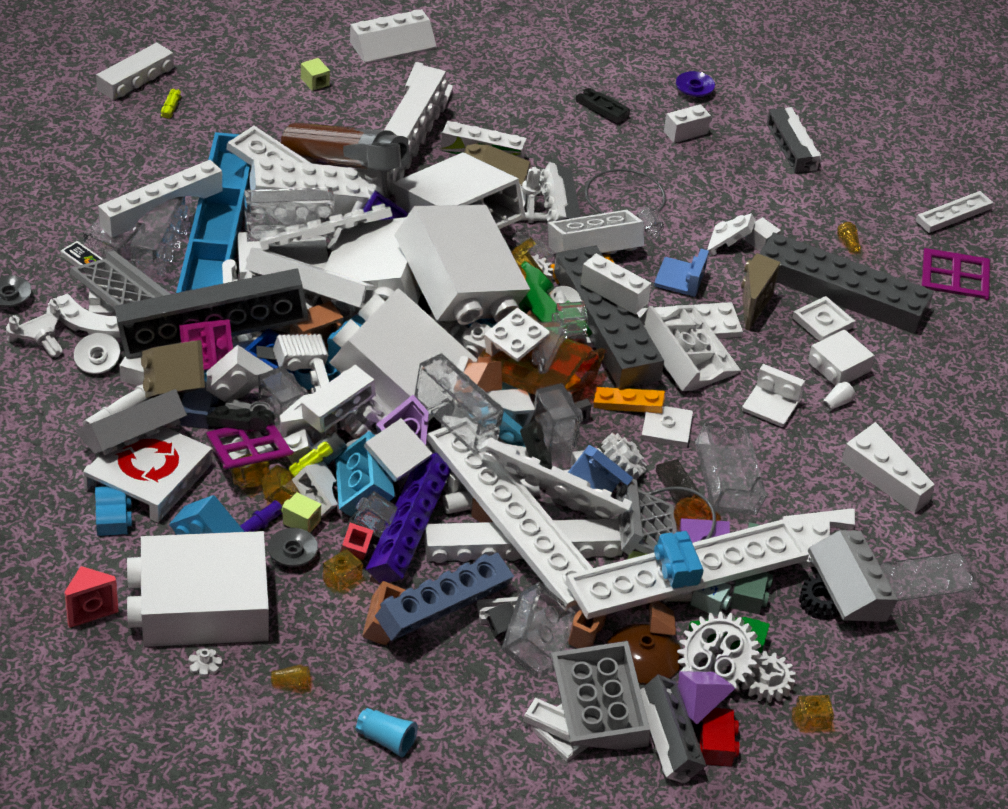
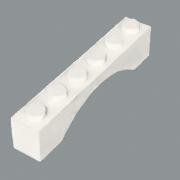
(125, 211)

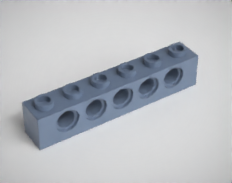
(443, 596)

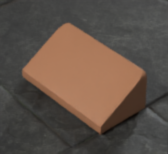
(661, 619)

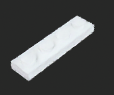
(954, 211)

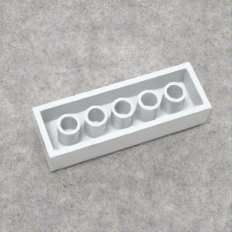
(347, 183)

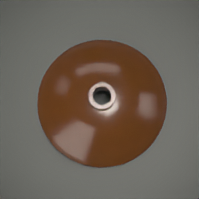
(650, 652)

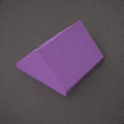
(702, 692)

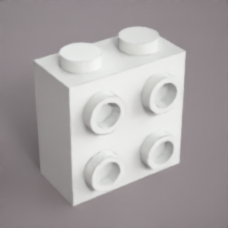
(841, 358)

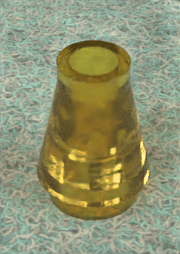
(848, 235)
(292, 677)

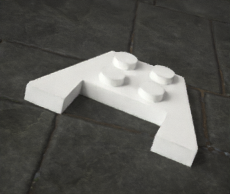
(816, 526)

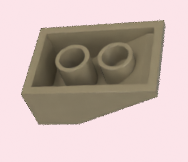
(501, 160)
(758, 286)
(173, 368)

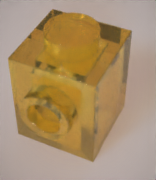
(250, 474)
(278, 485)
(342, 570)
(813, 713)

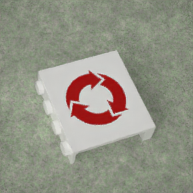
(152, 469)

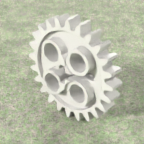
(741, 658)

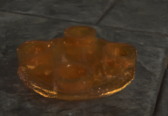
(693, 508)

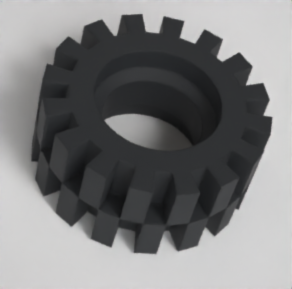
(813, 604)

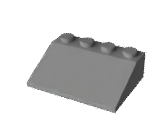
(601, 697)

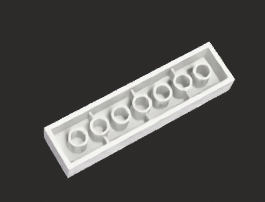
(416, 117)

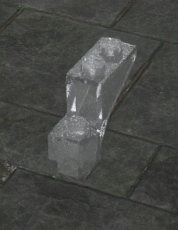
(567, 321)

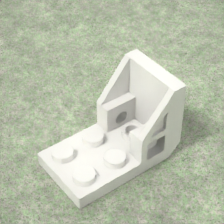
(292, 420)

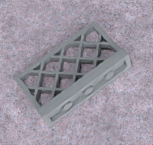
(125, 277)
(632, 520)

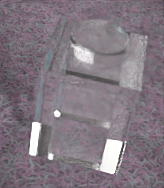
(375, 513)

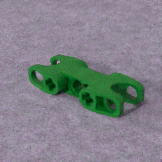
(537, 298)

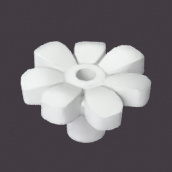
(205, 662)

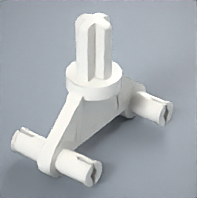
(531, 188)
(39, 329)

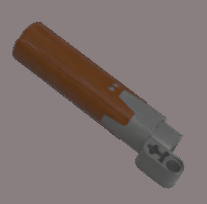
(347, 146)

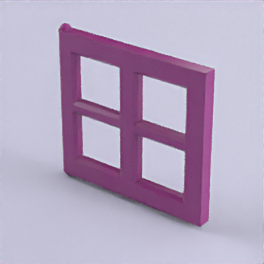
(956, 273)
(223, 450)

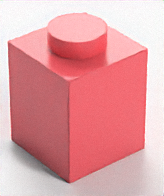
(357, 540)

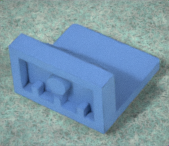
(681, 275)
(599, 470)

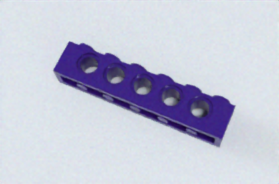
(410, 520)

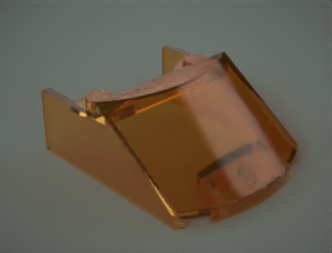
(573, 366)

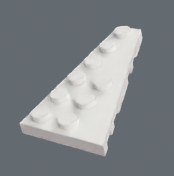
(317, 228)
(556, 482)

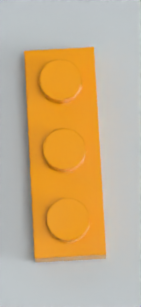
(629, 399)

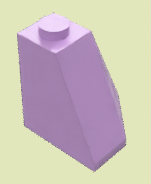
(412, 413)

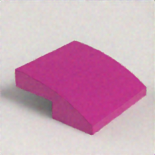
(215, 339)

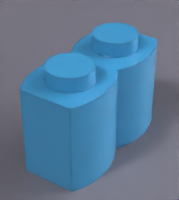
(111, 511)

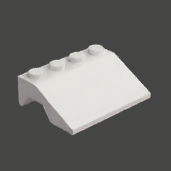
(688, 347)

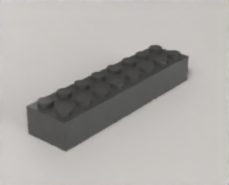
(849, 283)
(248, 304)
(628, 346)

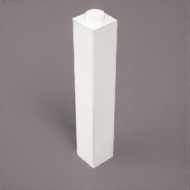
(312, 277)

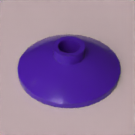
(695, 84)

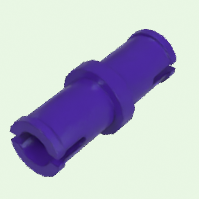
(261, 518)

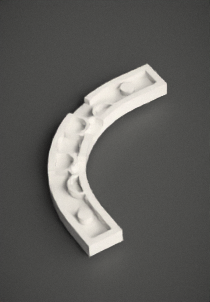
(79, 318)

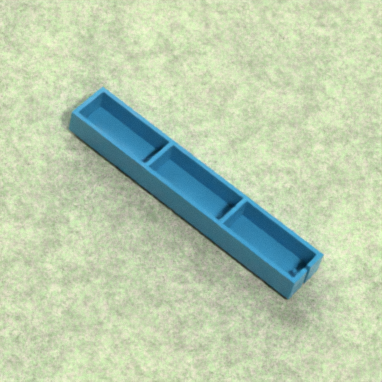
(216, 221)

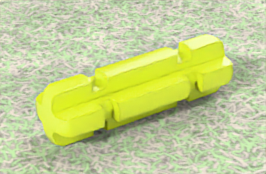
(170, 103)
(312, 457)

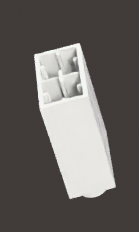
(463, 182)
(374, 257)
(461, 262)
(393, 345)
(200, 589)

